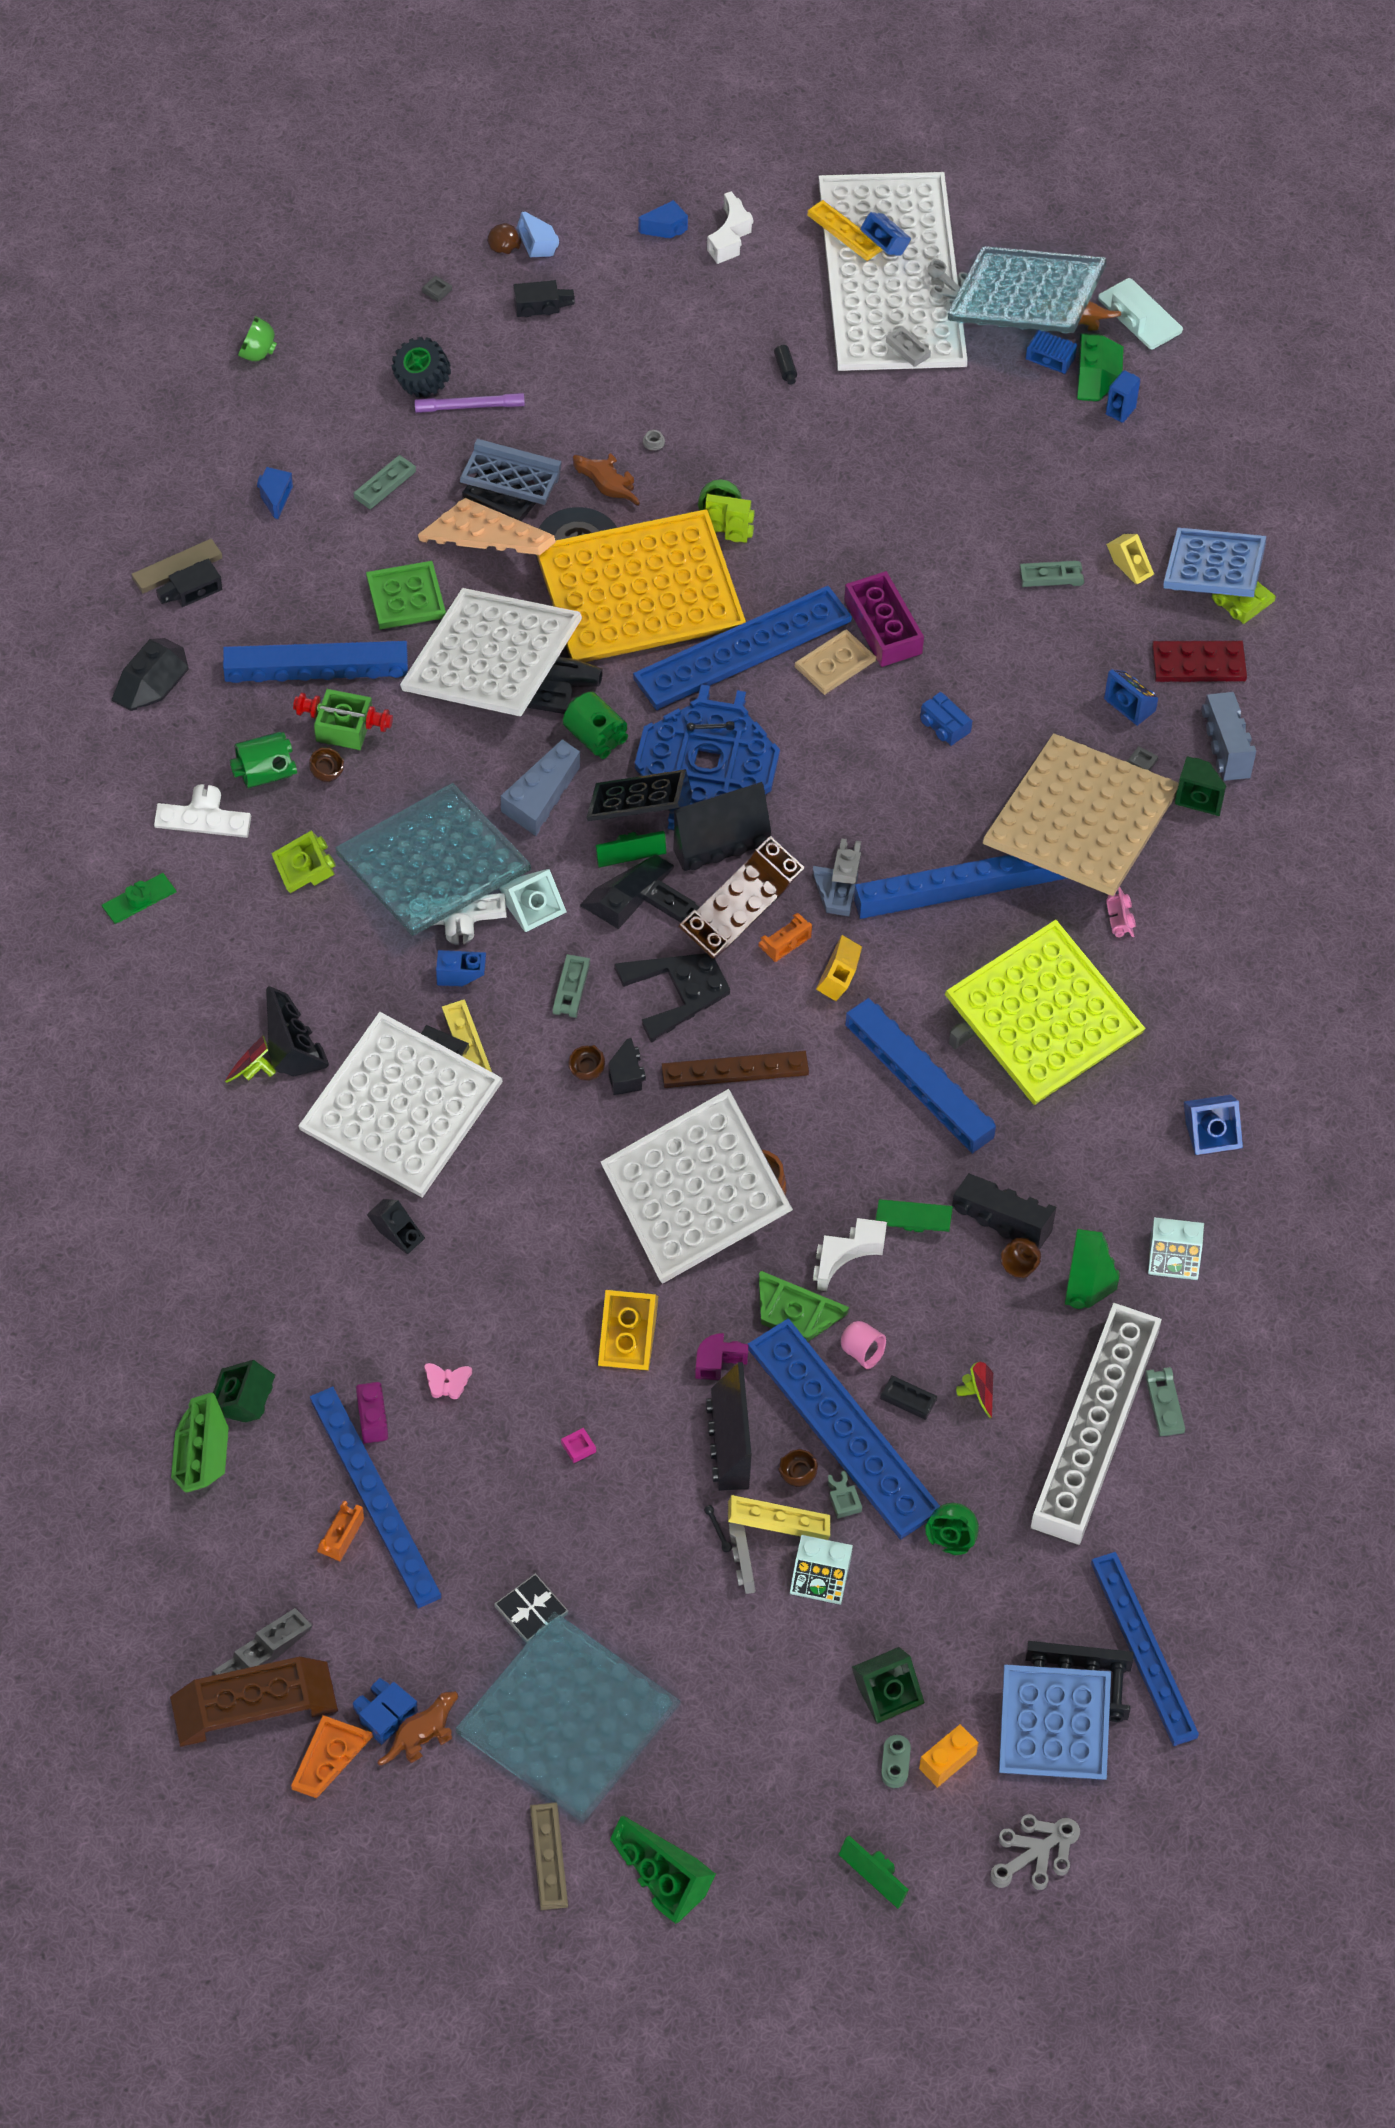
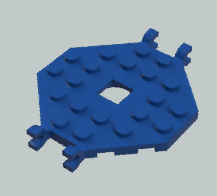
(744, 751)

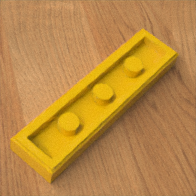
(843, 230)

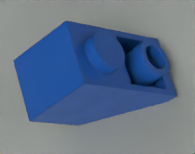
(459, 967)

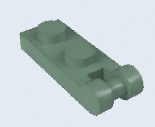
(1051, 573)
(571, 985)
(1165, 1402)

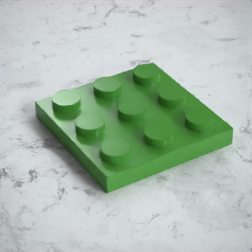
(405, 595)

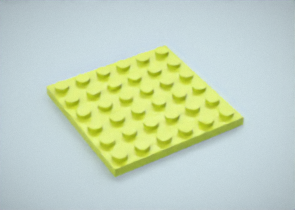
(1044, 1012)

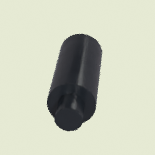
(785, 364)

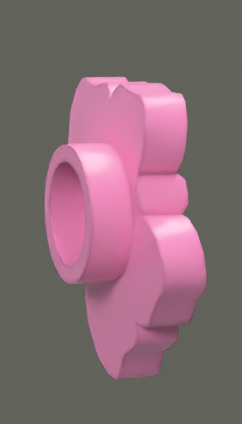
(456, 1380)

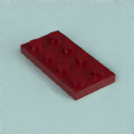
(1199, 661)

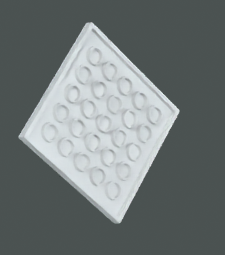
(491, 651)
(400, 1104)
(696, 1186)

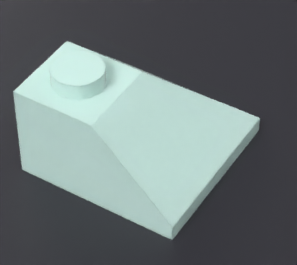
(533, 899)

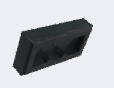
(908, 1397)

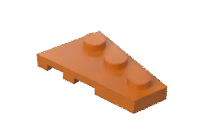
(328, 1754)

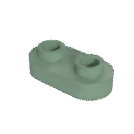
(895, 1760)

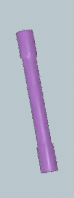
(505, 400)

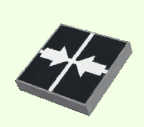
(529, 1607)

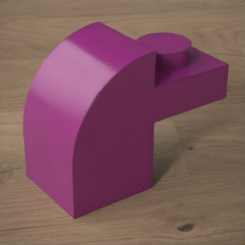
(714, 1352)

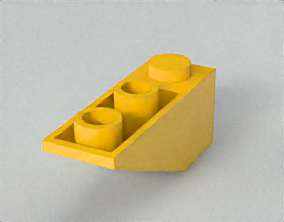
(840, 968)

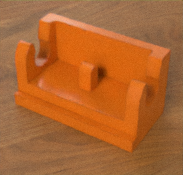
(786, 938)
(341, 1531)

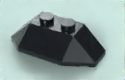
(151, 674)

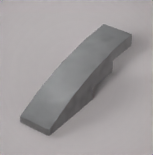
(268, 1643)

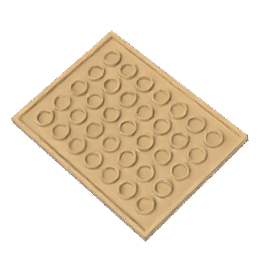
(1082, 814)

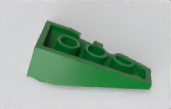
(1090, 1271)
(669, 1872)

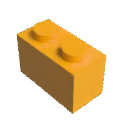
(948, 1755)

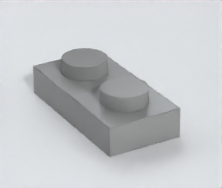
(908, 346)

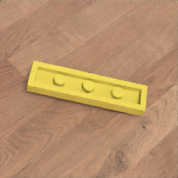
(463, 1028)
(778, 1518)

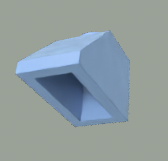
(537, 236)

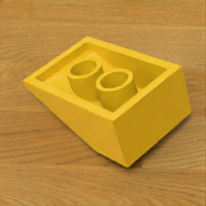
(627, 1329)

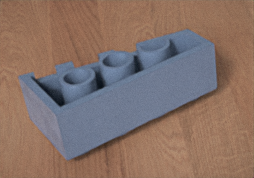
(1228, 736)
(540, 788)

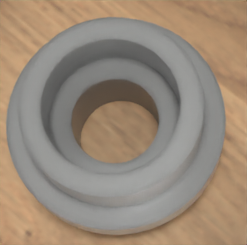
(653, 435)

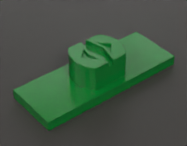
(630, 848)
(138, 898)
(914, 1215)
(875, 1870)

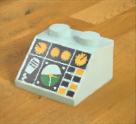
(1175, 1248)
(821, 1569)

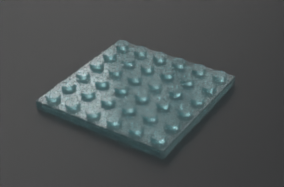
(1027, 289)
(433, 859)
(568, 1717)

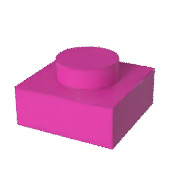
(578, 1445)

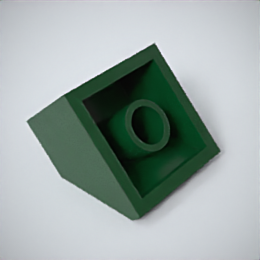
(1200, 787)
(243, 1390)
(888, 1684)

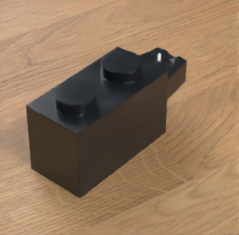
(540, 298)
(191, 584)

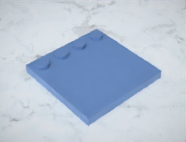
(1215, 562)
(1055, 1722)

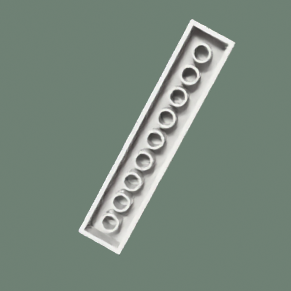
(1096, 1424)

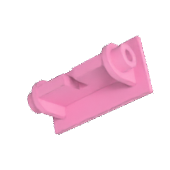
(1124, 921)

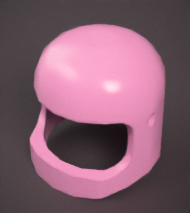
(858, 1338)

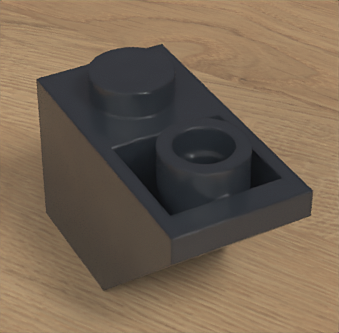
(624, 1069)
(396, 1224)

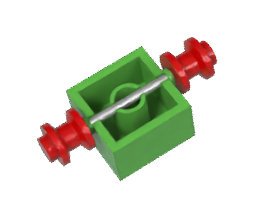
(342, 717)

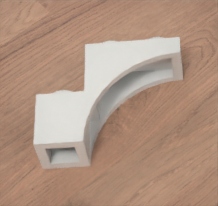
(726, 241)
(864, 1240)

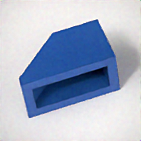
(664, 221)
(275, 489)

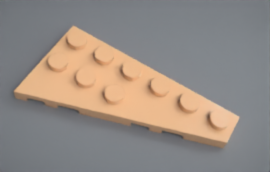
(479, 527)

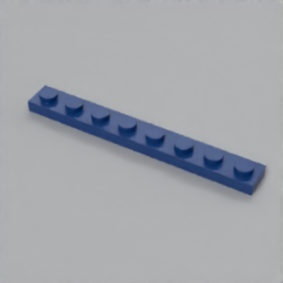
(1145, 1648)

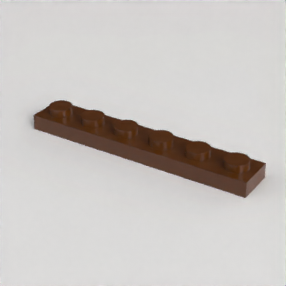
(735, 1069)

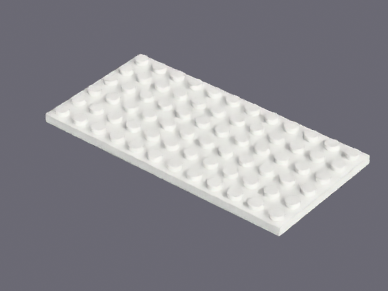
(891, 290)

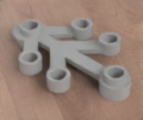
(937, 270)
(1037, 1849)

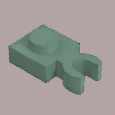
(843, 1498)

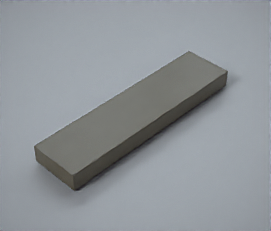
(157, 574)
(549, 1856)

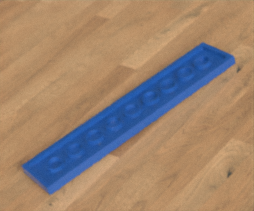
(742, 647)
(844, 1428)

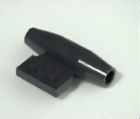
(556, 690)

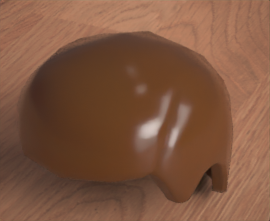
(504, 238)
(326, 764)
(587, 1062)
(1020, 1252)
(798, 1467)

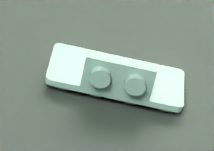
(1140, 313)

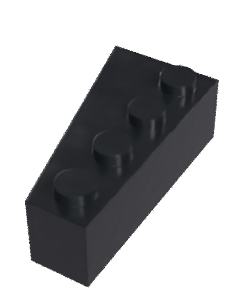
(1004, 1210)

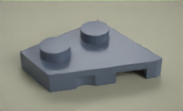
(836, 896)

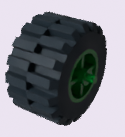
(421, 367)

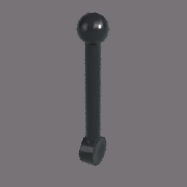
(729, 726)
(726, 1546)

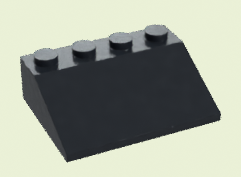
(640, 795)
(721, 827)
(730, 1431)

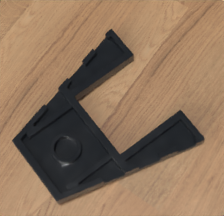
(695, 979)

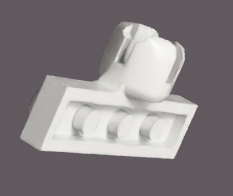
(203, 815)
(462, 921)

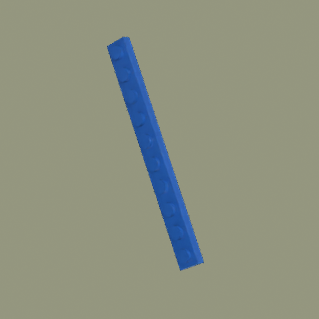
(375, 1497)

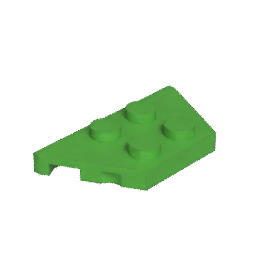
(804, 1308)

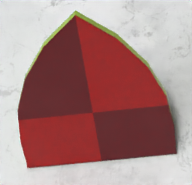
(252, 1062)
(979, 1383)

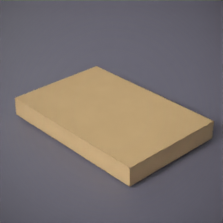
(835, 661)

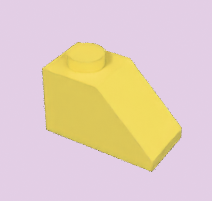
(1130, 557)

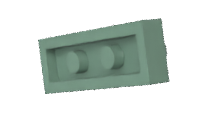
(384, 482)

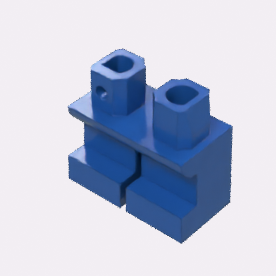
(386, 1710)

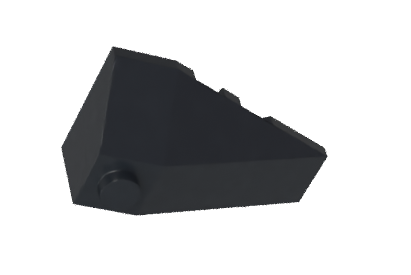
(624, 893)
(289, 1038)

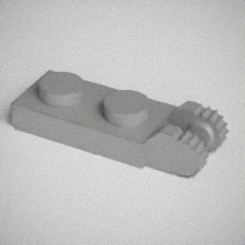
(847, 863)
(741, 1555)

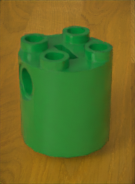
(595, 724)
(263, 760)

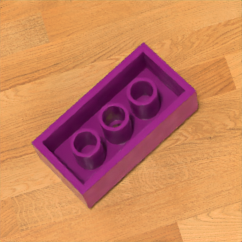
(883, 619)

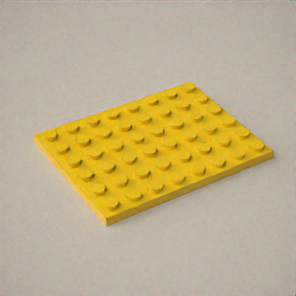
(642, 585)

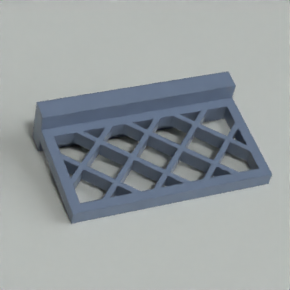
(514, 462)

